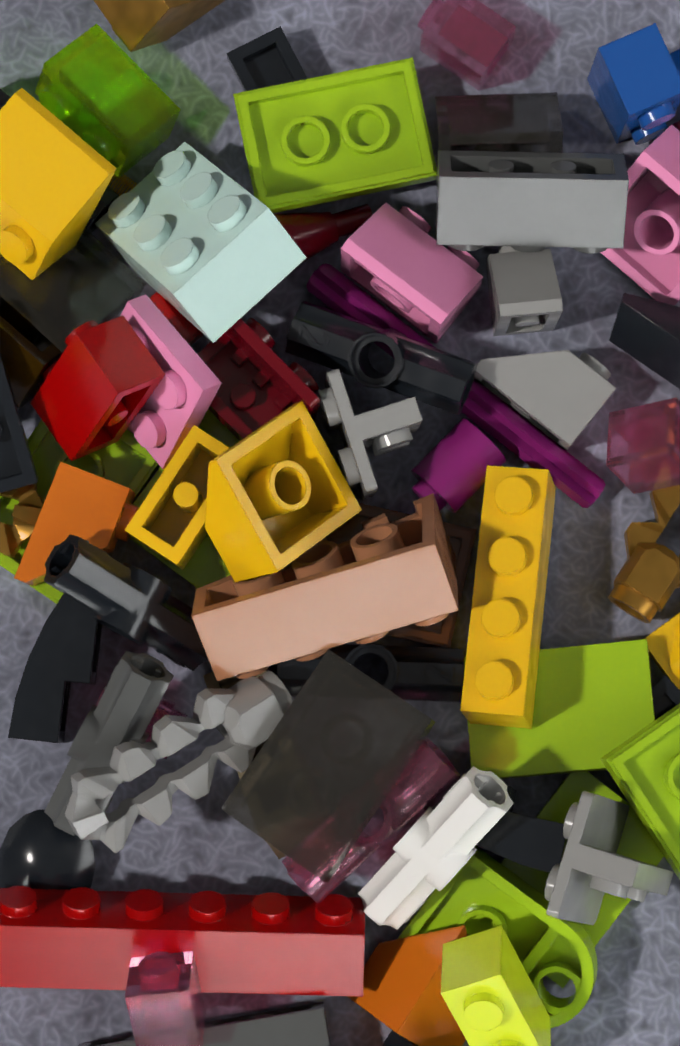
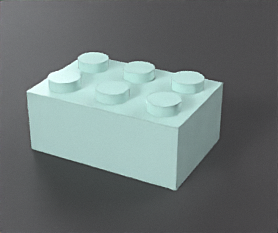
(200, 240)

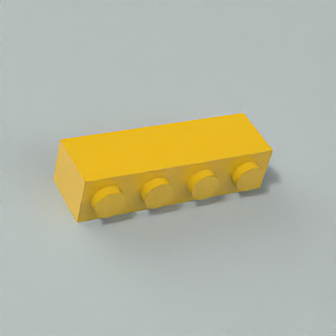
(508, 597)

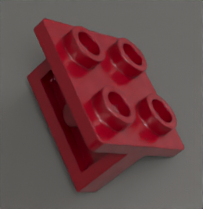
(254, 379)

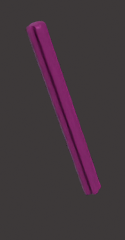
(481, 405)

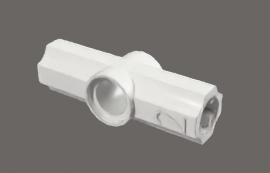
(435, 848)

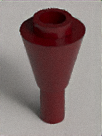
(320, 230)

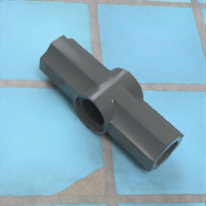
(118, 718)

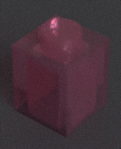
(465, 38)
(645, 445)
(165, 1000)

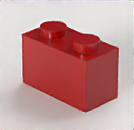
(96, 386)

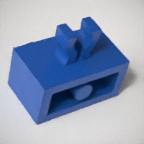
(636, 85)

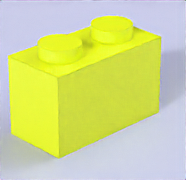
(492, 992)

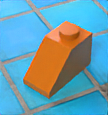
(77, 506)

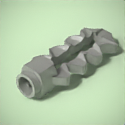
(243, 716)

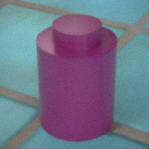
(456, 466)

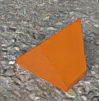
(405, 988)

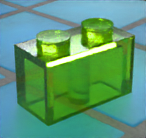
(107, 99)

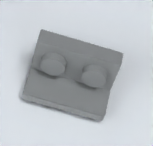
(382, 428)
(592, 865)

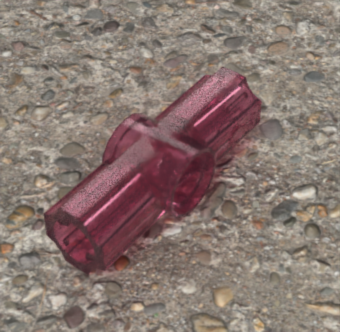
(416, 787)

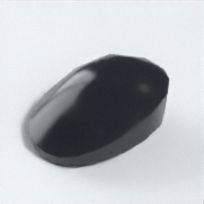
(45, 856)

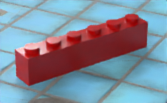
(237, 939)

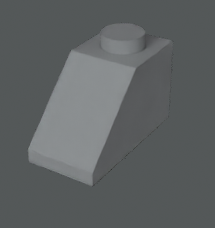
(523, 291)
(550, 389)

